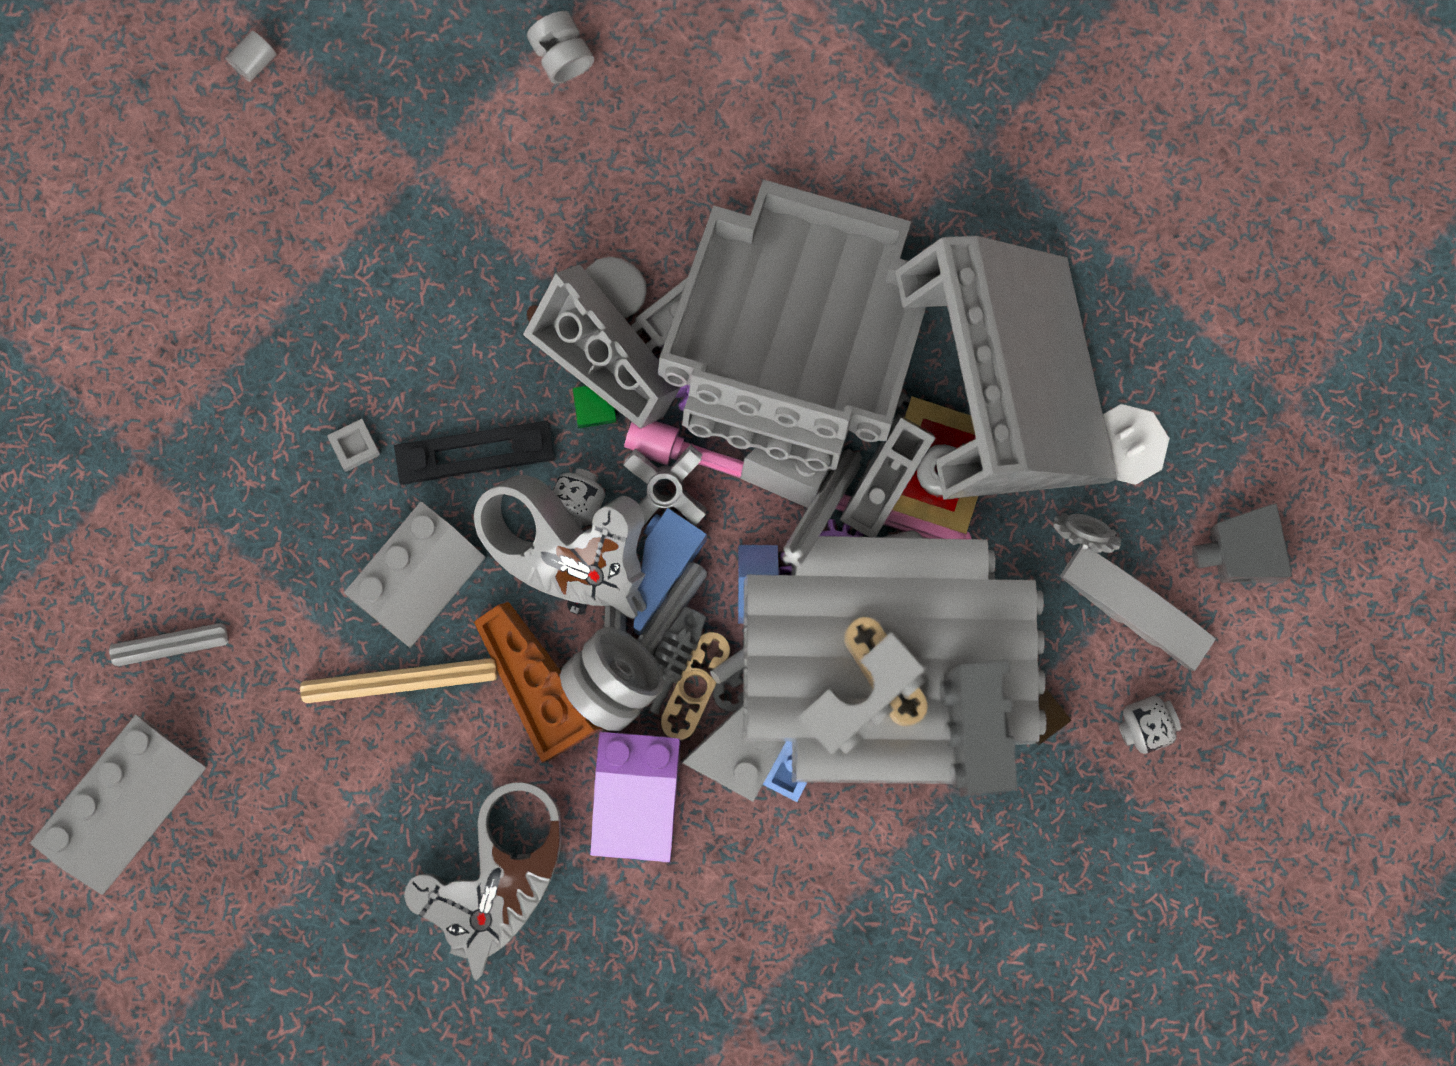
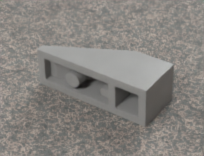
(887, 476)

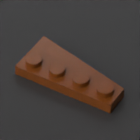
(532, 683)

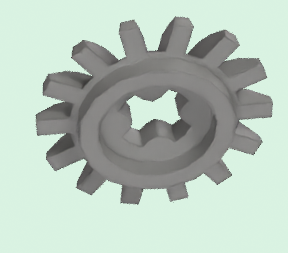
(1087, 532)

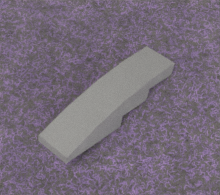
(1137, 607)

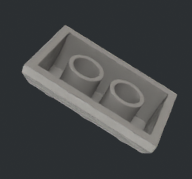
(415, 574)

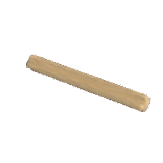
(398, 680)

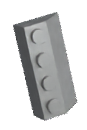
(118, 805)

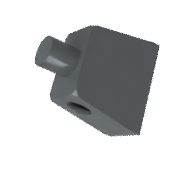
(1247, 548)

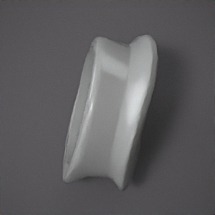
(620, 283)

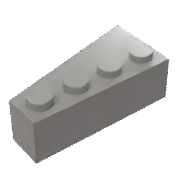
(599, 347)

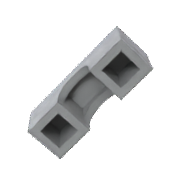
(893, 672)

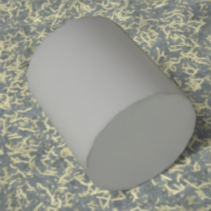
(251, 56)

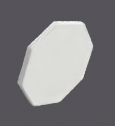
(1135, 442)

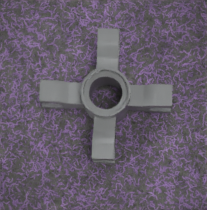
(650, 474)

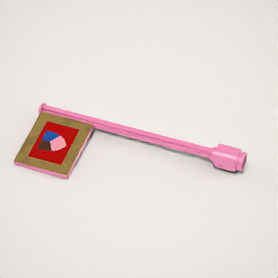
(915, 508)

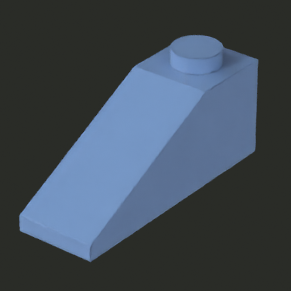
(667, 553)

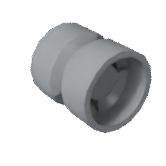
(558, 43)

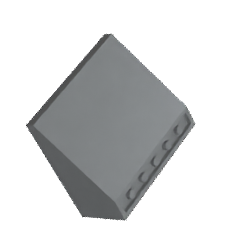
(1019, 364)

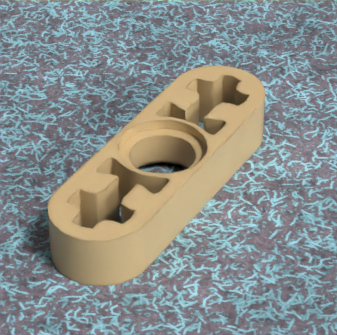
(862, 650)
(674, 709)

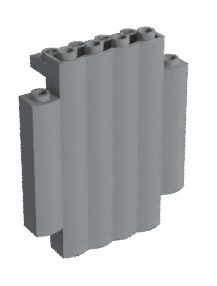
(793, 327)
(934, 602)

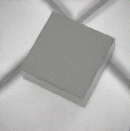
(353, 445)

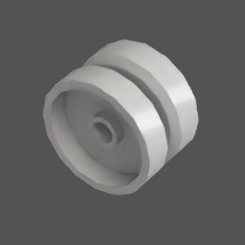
(612, 679)

